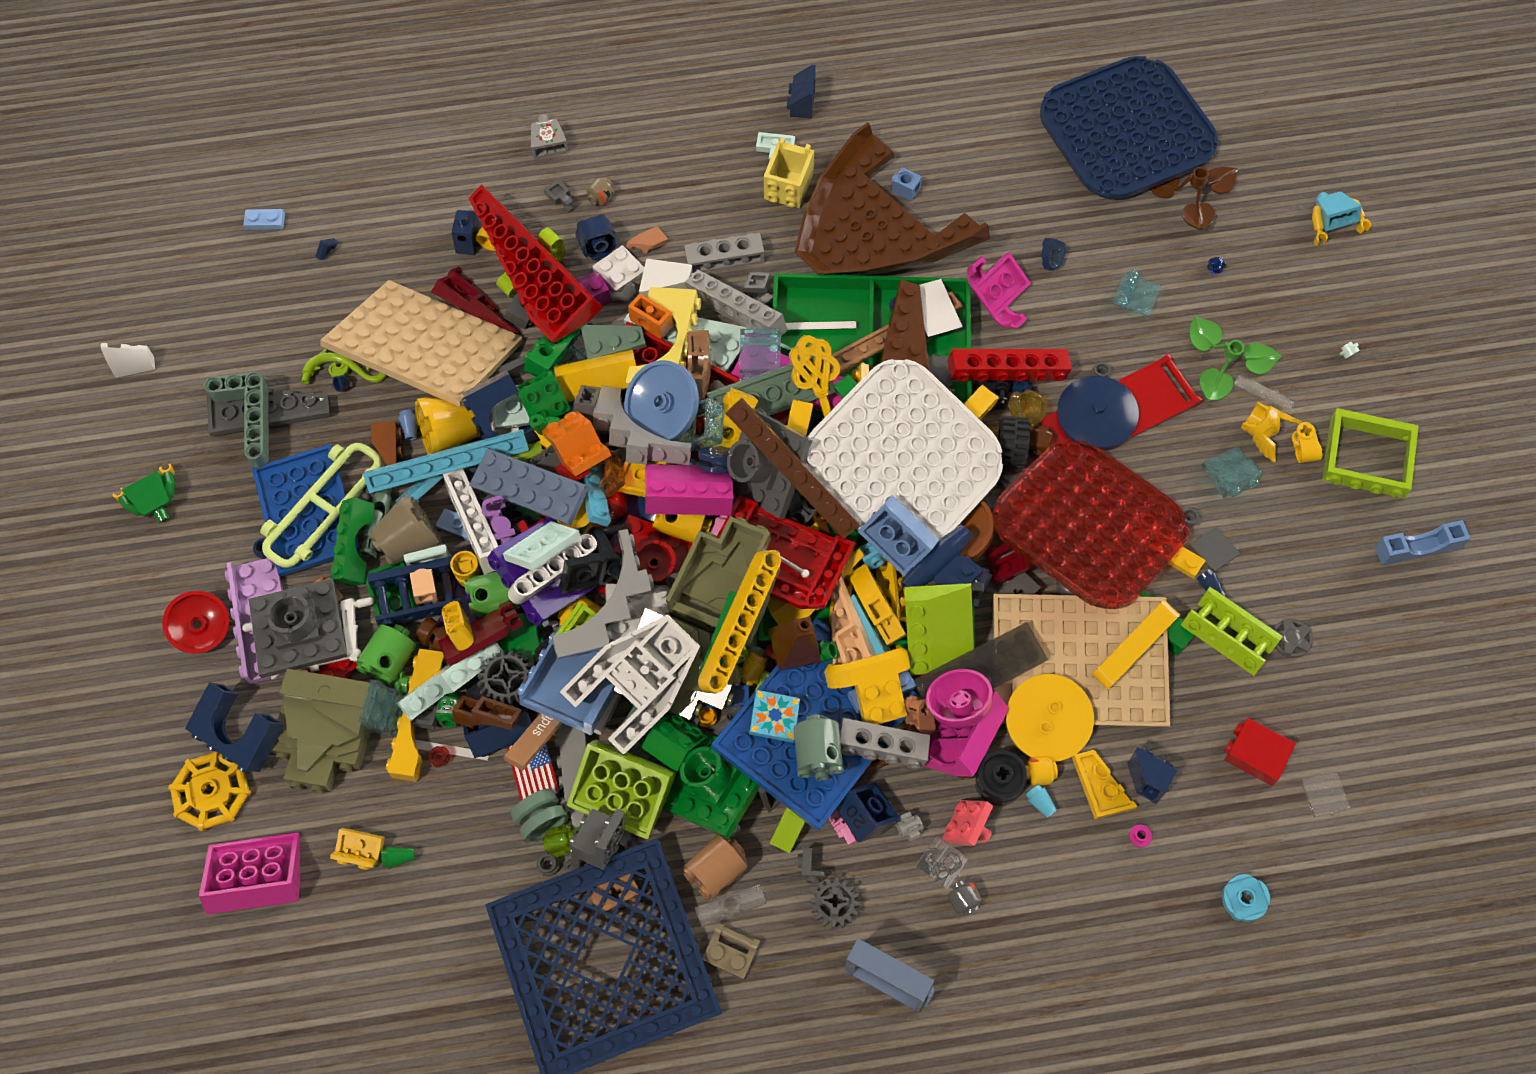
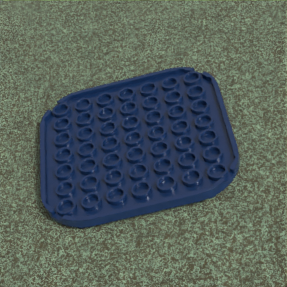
(1128, 127)

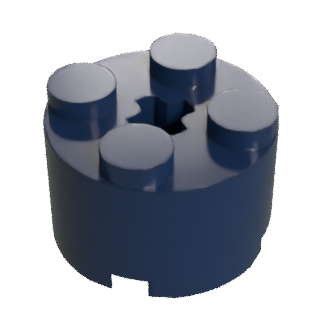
(596, 237)

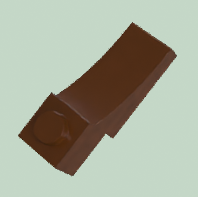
(485, 712)

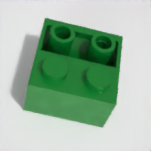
(673, 740)

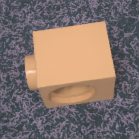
(423, 586)

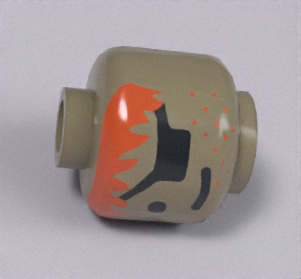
(600, 191)

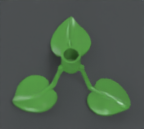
(1212, 381)

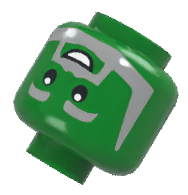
(444, 710)

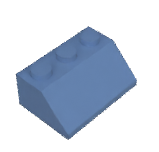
(898, 535)

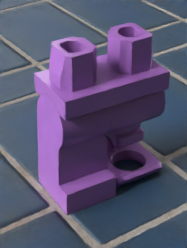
(499, 525)

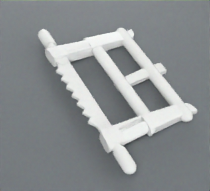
(347, 608)

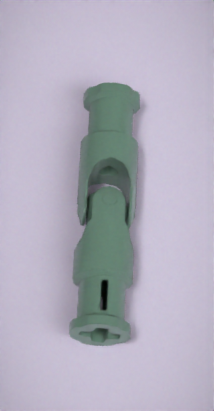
(381, 499)

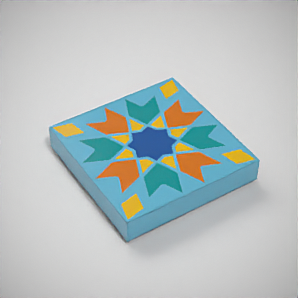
(774, 716)

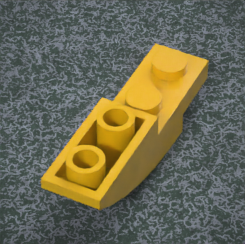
(877, 605)

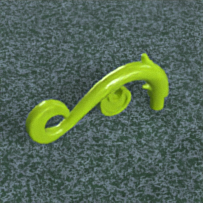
(346, 364)

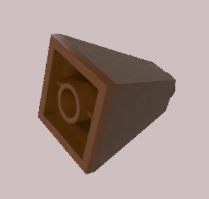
(794, 644)

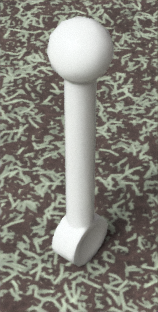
(804, 573)

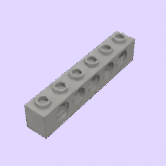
(734, 303)

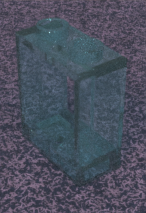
(713, 427)

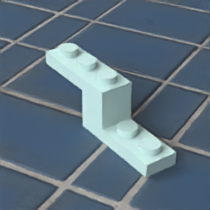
(446, 681)

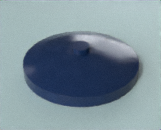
(1097, 412)

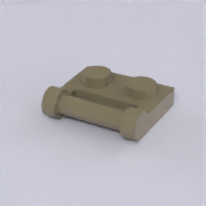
(728, 958)

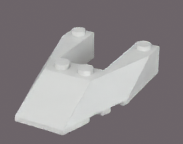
(645, 668)

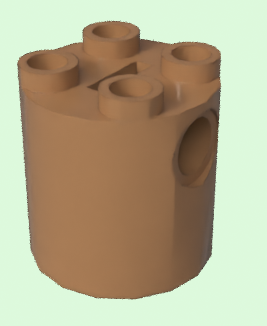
(716, 866)

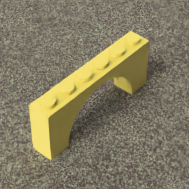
(684, 307)

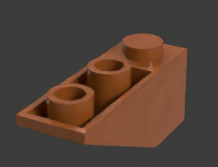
(386, 440)

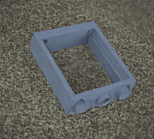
(889, 976)

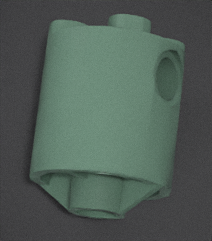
(818, 748)

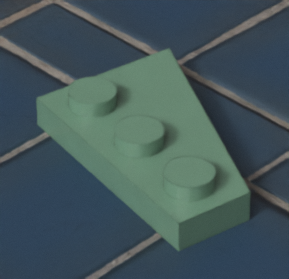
(611, 339)

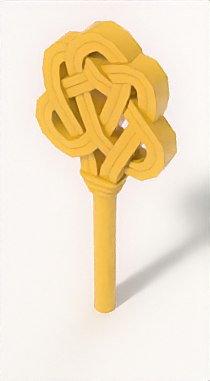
(819, 358)

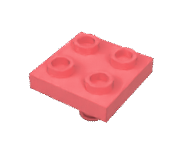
(968, 823)

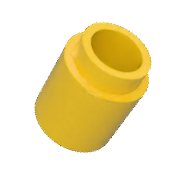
(753, 668)

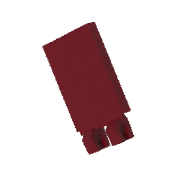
(485, 632)

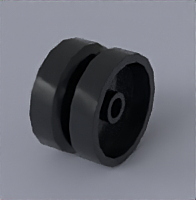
(989, 774)

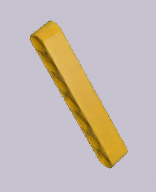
(731, 627)

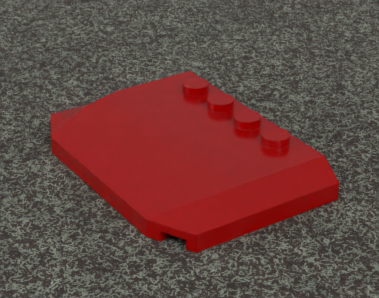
(804, 547)

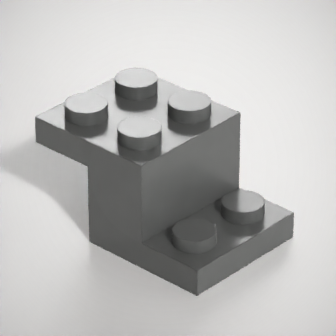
(597, 838)

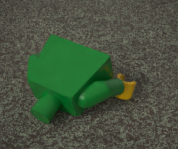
(149, 495)

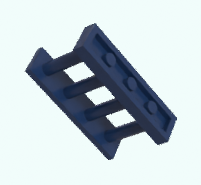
(401, 576)

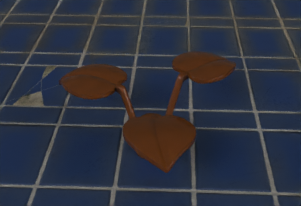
(1200, 215)

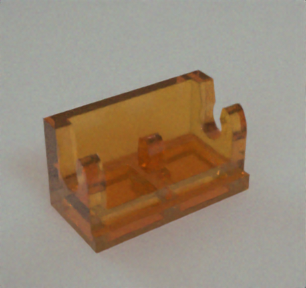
(613, 475)

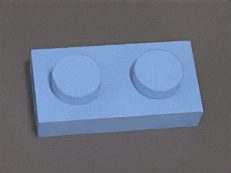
(264, 219)

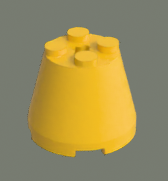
(443, 424)

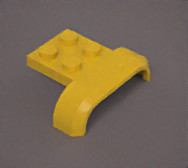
(875, 684)

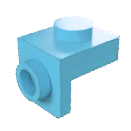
(872, 558)

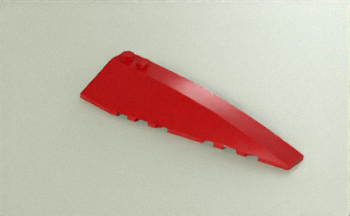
(544, 285)

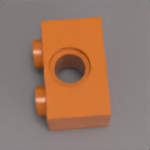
(650, 316)

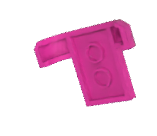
(999, 288)

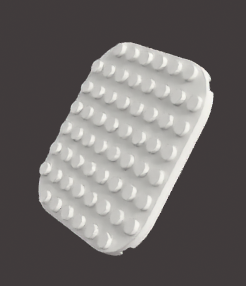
(905, 440)

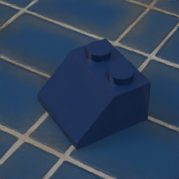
(802, 93)

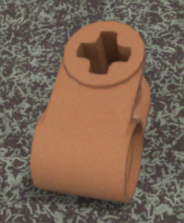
(919, 718)

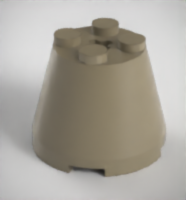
(404, 531)

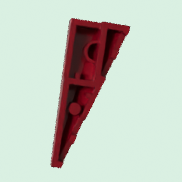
(462, 294)

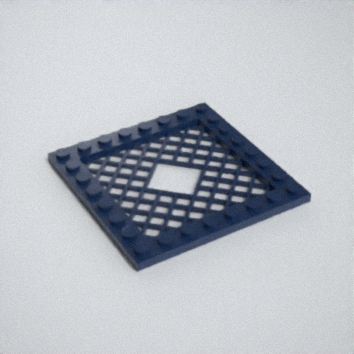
(641, 1032)

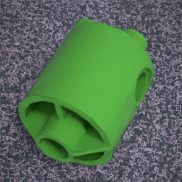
(496, 594)
(390, 647)

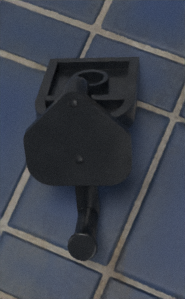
(594, 568)

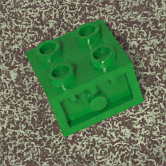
(543, 396)

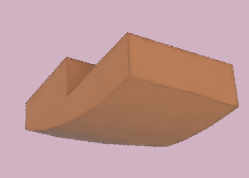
(648, 240)

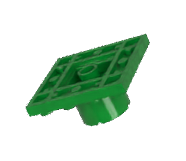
(710, 791)

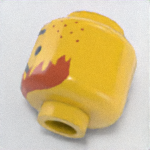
(1041, 771)

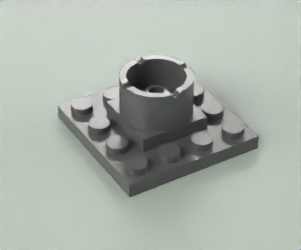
(756, 475)
(297, 628)

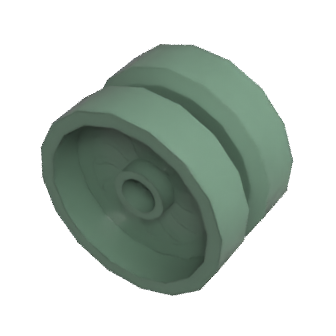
(538, 814)

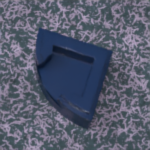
(325, 247)

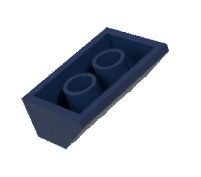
(487, 738)

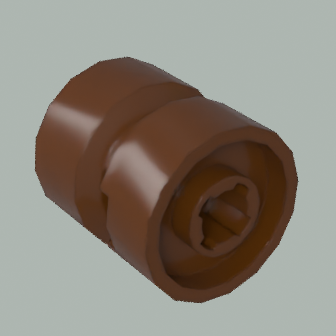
(430, 632)

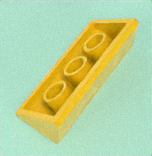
(595, 372)

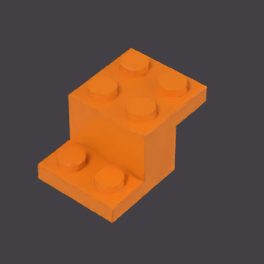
(576, 443)

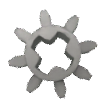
(909, 826)

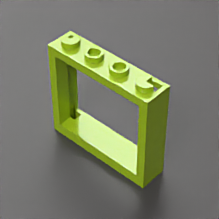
(1377, 426)

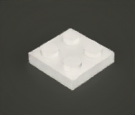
(619, 269)

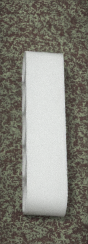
(546, 574)

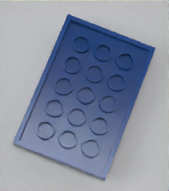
(280, 489)

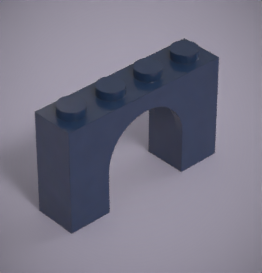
(485, 396)
(208, 725)

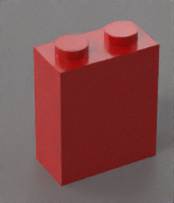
(1259, 751)

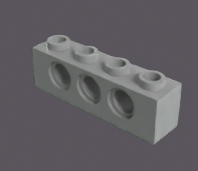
(733, 256)
(893, 738)

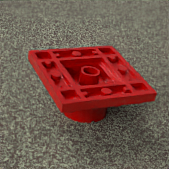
(655, 548)

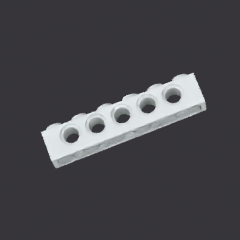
(471, 516)

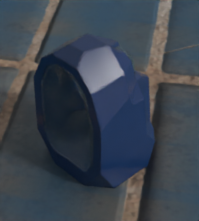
(1052, 253)

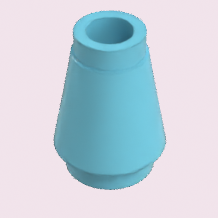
(1041, 800)

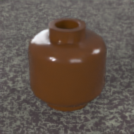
(1040, 440)

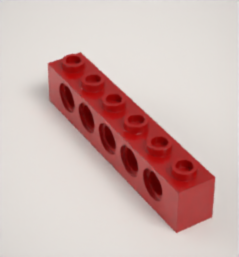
(1009, 364)

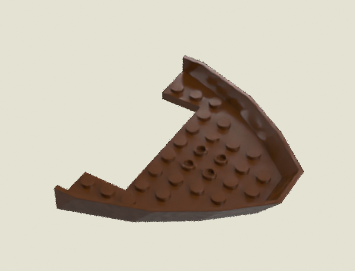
(861, 229)

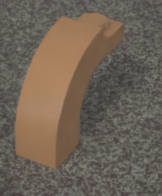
(699, 359)

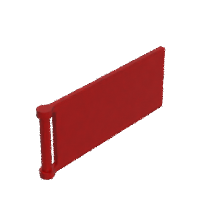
(1154, 395)

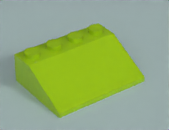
(938, 625)
(621, 782)

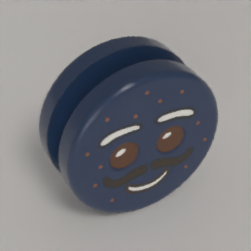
(713, 459)

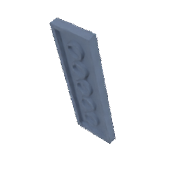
(529, 486)

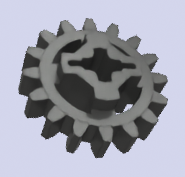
(826, 903)

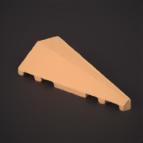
(847, 628)

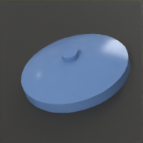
(662, 399)

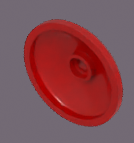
(187, 610)

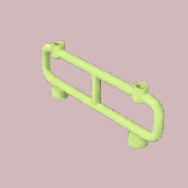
(273, 531)

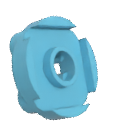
(1232, 898)

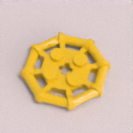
(202, 801)

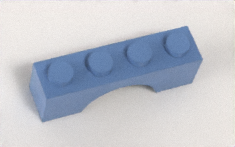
(1440, 540)

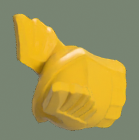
(1264, 424)

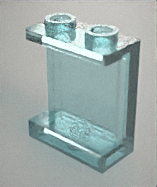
(759, 351)

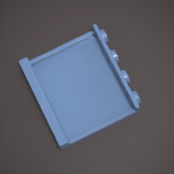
(547, 680)

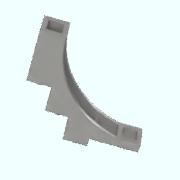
(639, 443)
(593, 633)

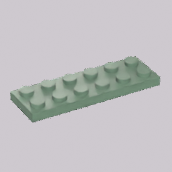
(772, 390)

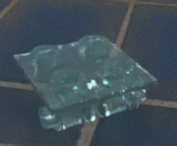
(1136, 293)

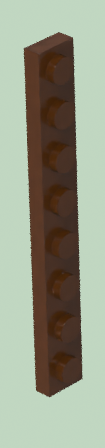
(792, 468)

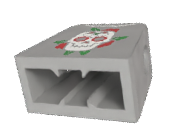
(547, 138)

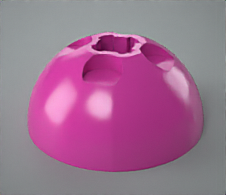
(960, 698)

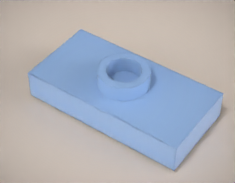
(450, 523)

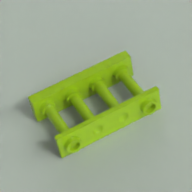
(1240, 621)

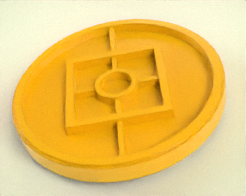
(1049, 717)

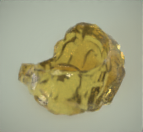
(1028, 405)

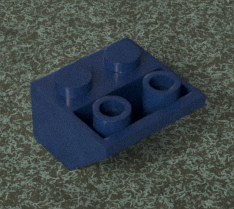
(1150, 775)

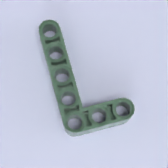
(252, 411)

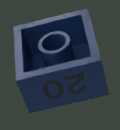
(867, 812)

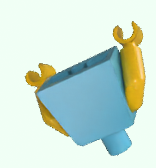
(1335, 212)

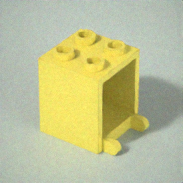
(789, 174)

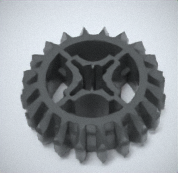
(498, 680)

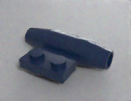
(944, 563)

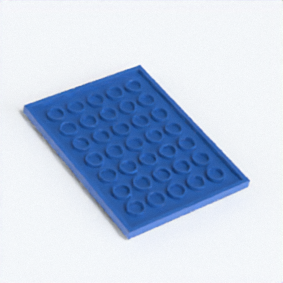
(773, 761)

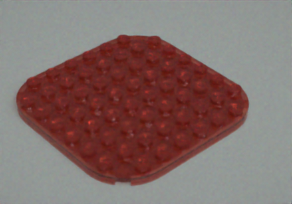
(1090, 524)

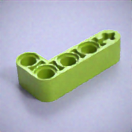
(551, 242)

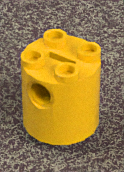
(683, 526)

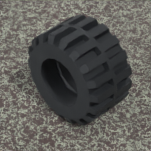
(1014, 441)

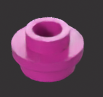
(1135, 840)

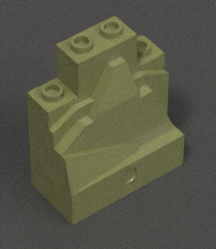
(715, 569)
(689, 697)
(320, 728)

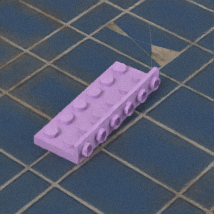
(245, 583)

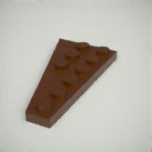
(906, 327)

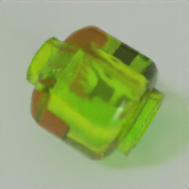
(557, 840)

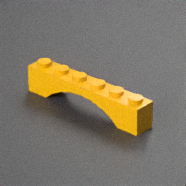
(405, 759)

